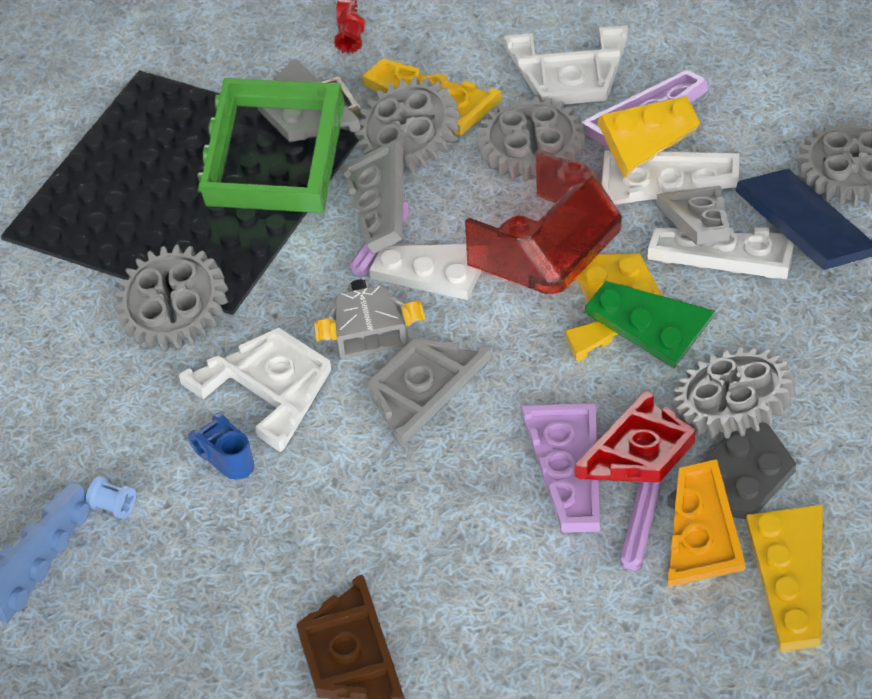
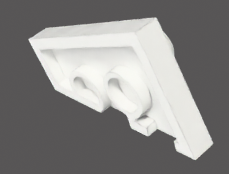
(427, 268)

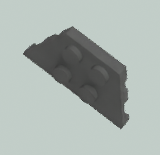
(750, 468)

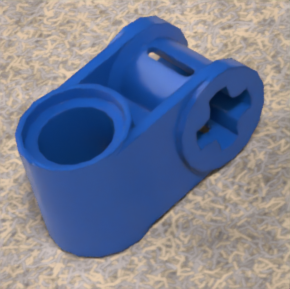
(223, 447)

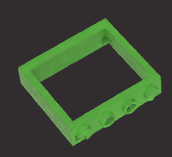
(272, 94)

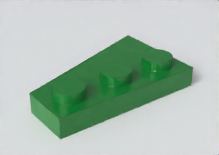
(649, 320)

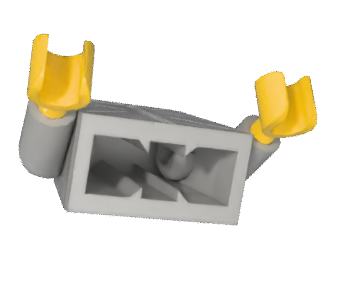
(367, 320)

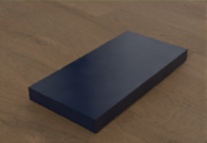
(805, 218)

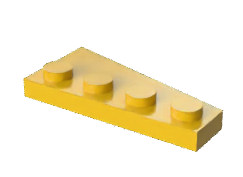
(471, 102)
(790, 569)

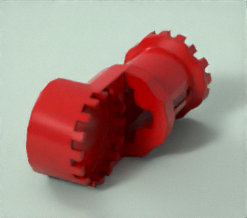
(349, 26)

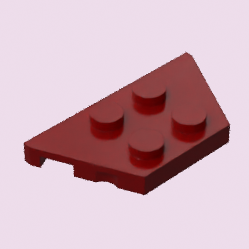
(638, 445)

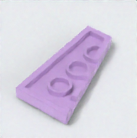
(678, 86)
(560, 439)

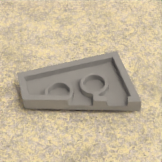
(697, 214)

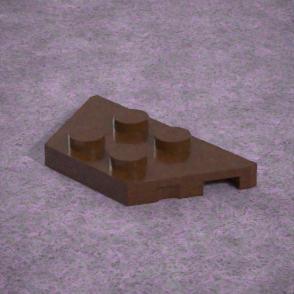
(348, 648)

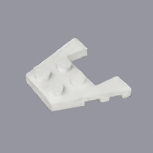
(570, 75)
(274, 369)

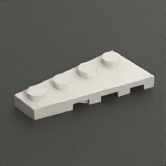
(669, 174)
(746, 253)

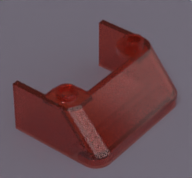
(562, 243)

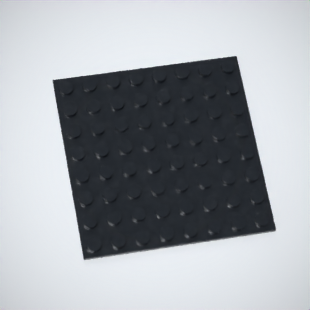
(138, 183)

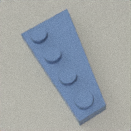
(40, 543)

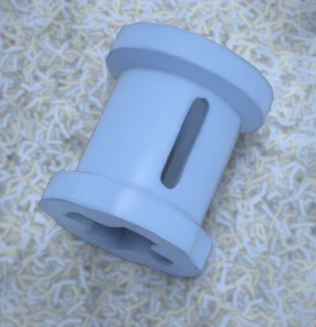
(110, 497)

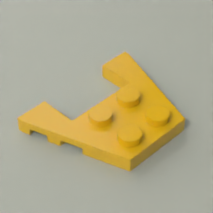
(616, 268)

